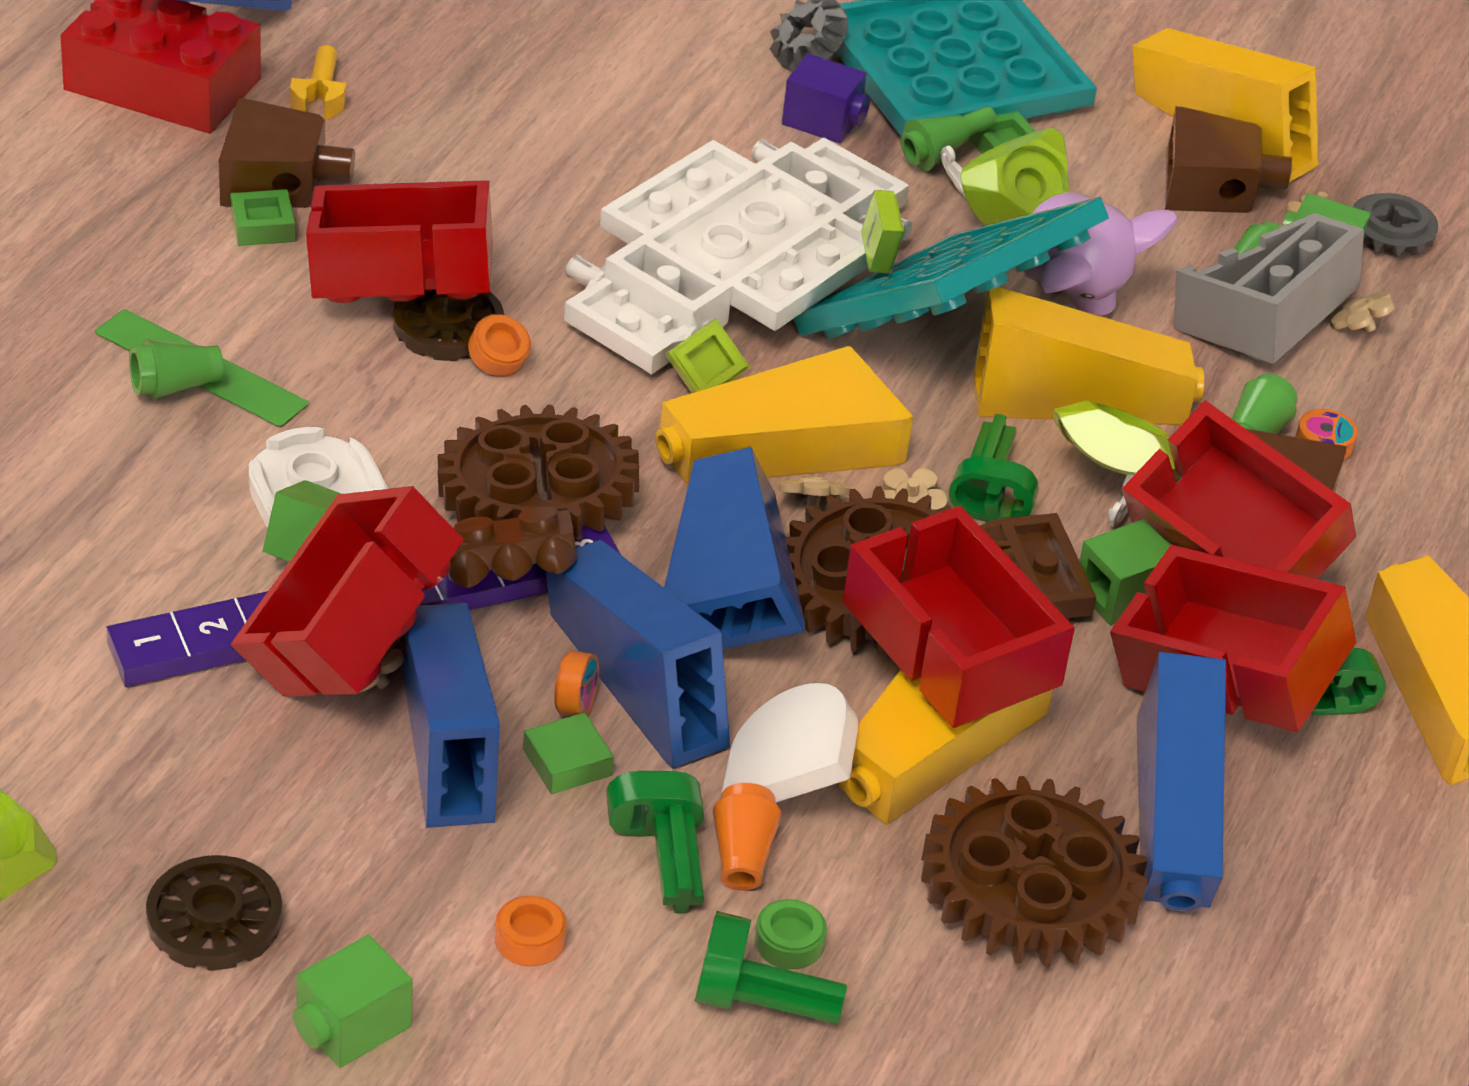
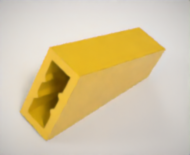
(1236, 84)
(1054, 356)
(795, 418)
(1424, 637)
(912, 751)

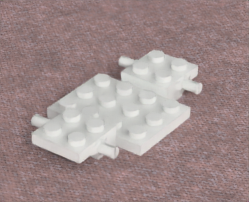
(725, 236)

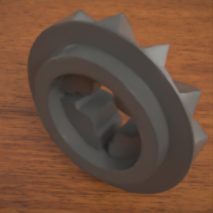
(828, 21)
(1412, 222)

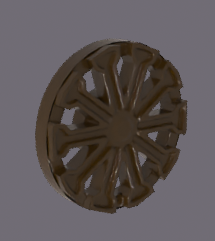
(441, 319)
(213, 912)

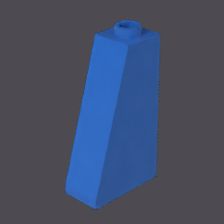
(733, 552)
(650, 651)
(451, 717)
(1182, 780)

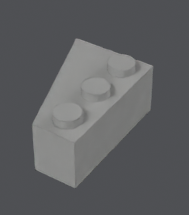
(1272, 292)

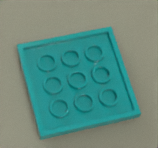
(960, 58)
(952, 267)

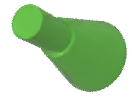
(926, 137)

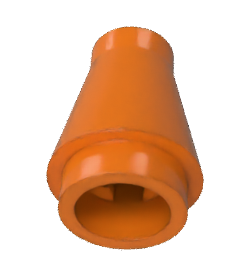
(745, 831)

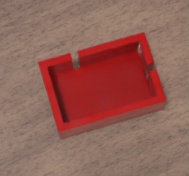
(162, 59)
(400, 240)
(1239, 499)
(348, 593)
(959, 617)
(1273, 627)

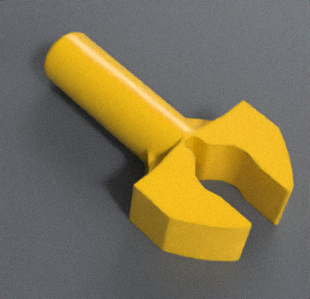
(320, 85)

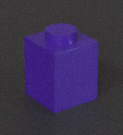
(825, 98)

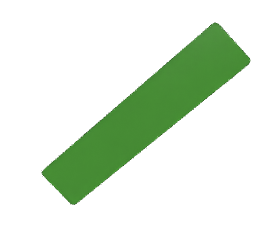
(237, 385)

